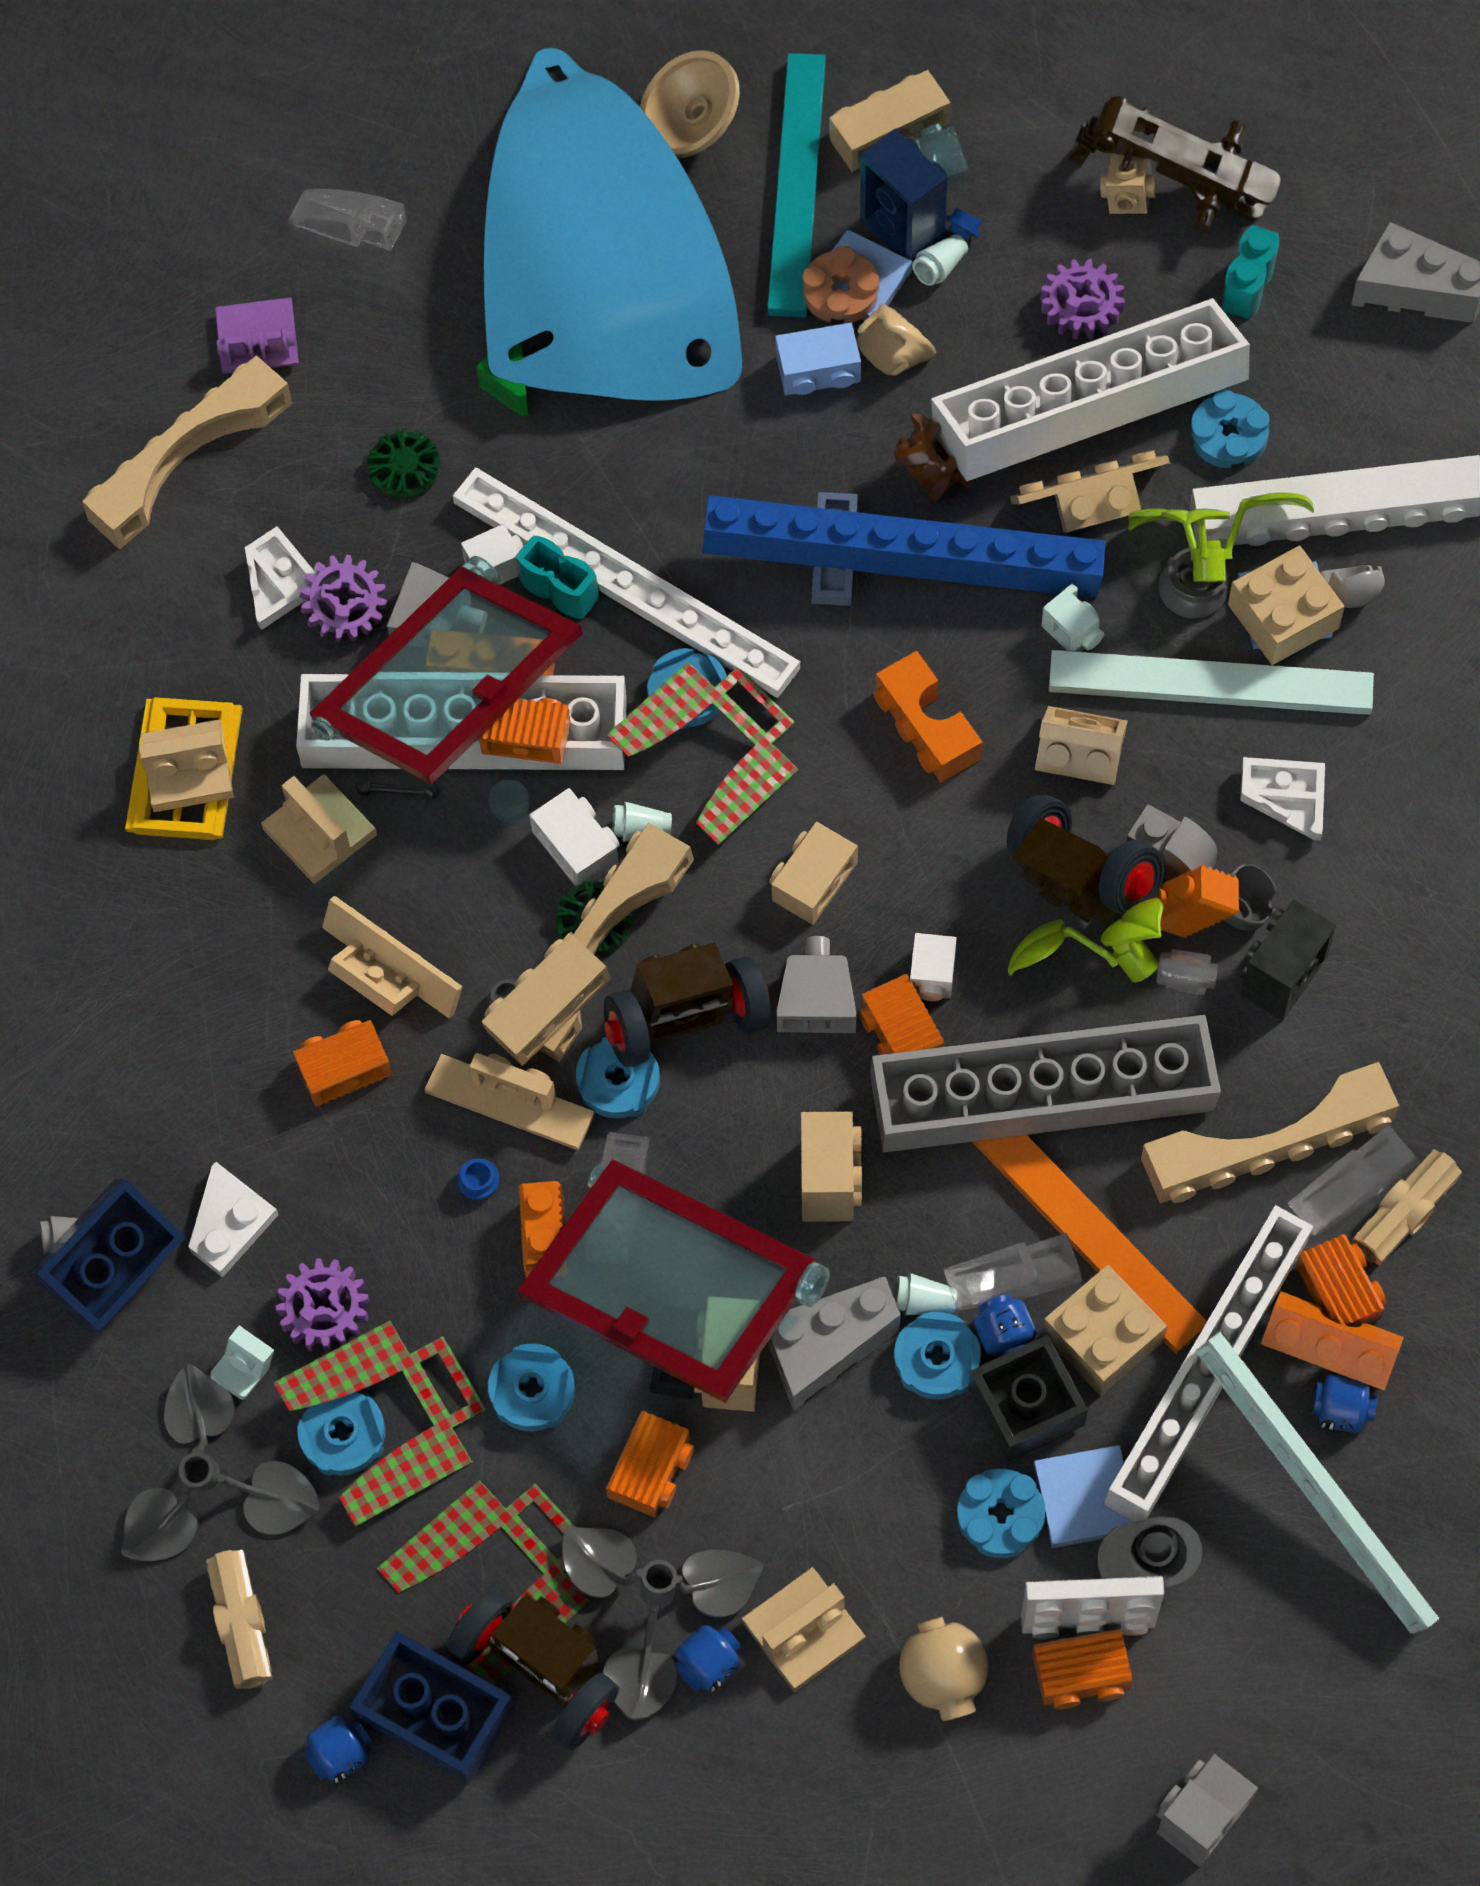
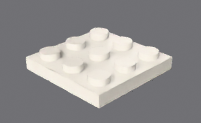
(1091, 1606)

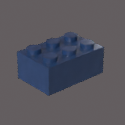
(902, 195)
(107, 1255)
(432, 1707)

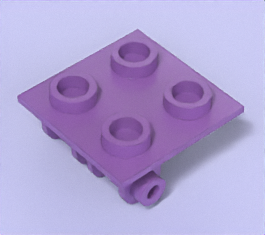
(258, 330)

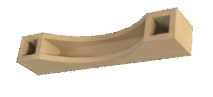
(243, 402)
(647, 872)
(1190, 1162)

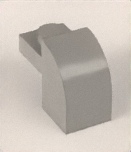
(1180, 843)

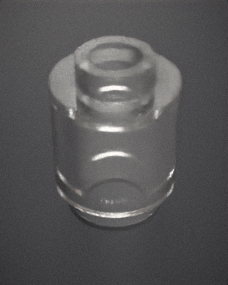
(1186, 972)

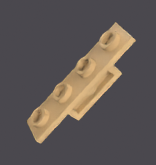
(1094, 497)
(383, 966)
(510, 1096)

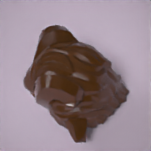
(927, 459)

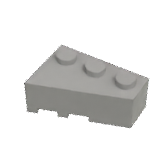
(1419, 276)
(831, 1336)

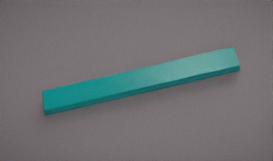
(796, 184)

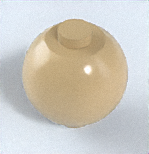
(944, 1667)

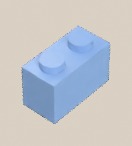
(818, 359)

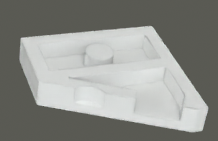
(275, 576)
(1286, 792)
(228, 1220)

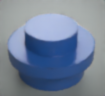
(963, 224)
(478, 1179)

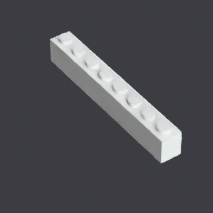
(1347, 501)
(1194, 1386)

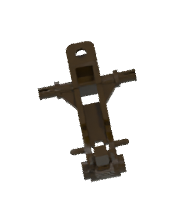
(1182, 158)

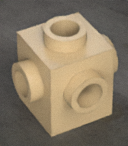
(1129, 188)

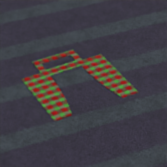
(683, 699)
(421, 1459)
(466, 1526)

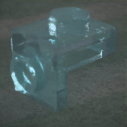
(943, 148)

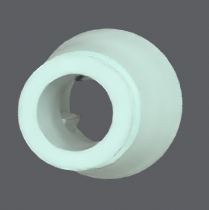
(938, 260)
(631, 818)
(920, 1295)

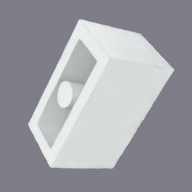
(575, 838)

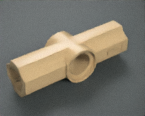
(1407, 1207)
(239, 1619)

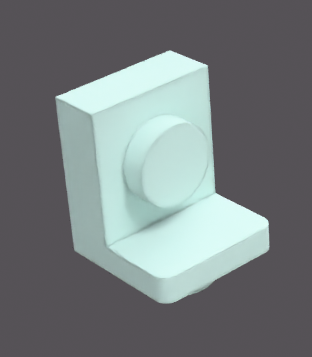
(243, 1363)

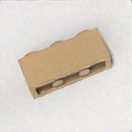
(904, 107)
(545, 998)

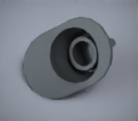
(1151, 1549)

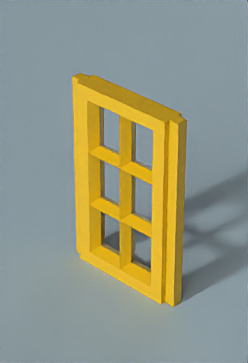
(215, 812)

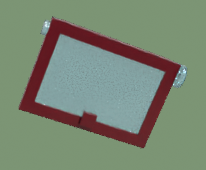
(445, 673)
(671, 1279)

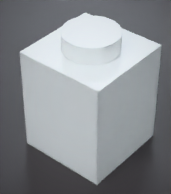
(497, 549)
(933, 966)

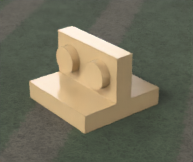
(1080, 745)
(186, 765)
(317, 827)
(804, 1629)

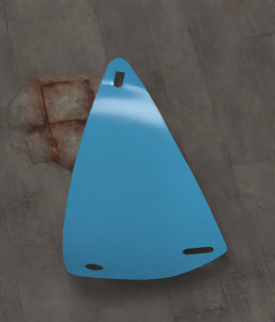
(600, 247)

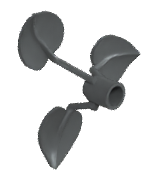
(158, 1523)
(604, 1557)

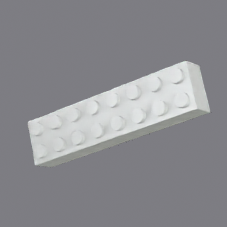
(1090, 389)
(594, 710)

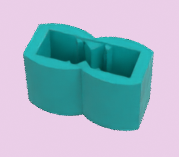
(1250, 272)
(557, 577)

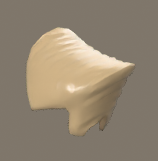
(892, 342)

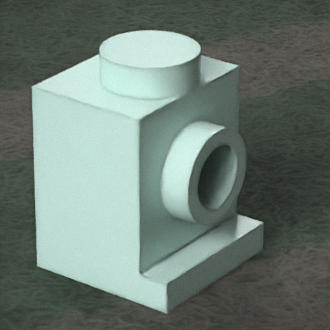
(1072, 621)

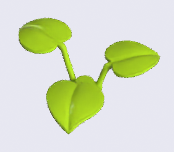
(1207, 554)
(1124, 936)

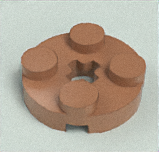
(839, 266)

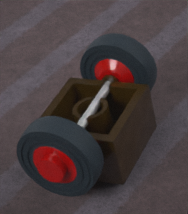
(1076, 869)
(682, 996)
(543, 1651)

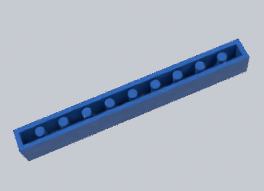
(902, 546)

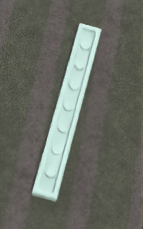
(1211, 682)
(1316, 1484)

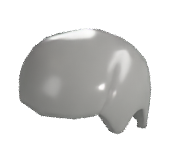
(1356, 584)

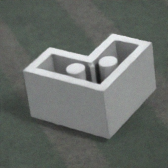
(1205, 1809)

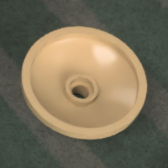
(692, 101)

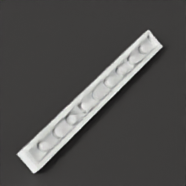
(632, 584)

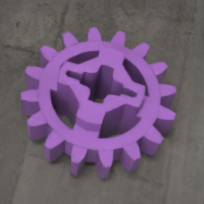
(1083, 301)
(327, 597)
(314, 1319)

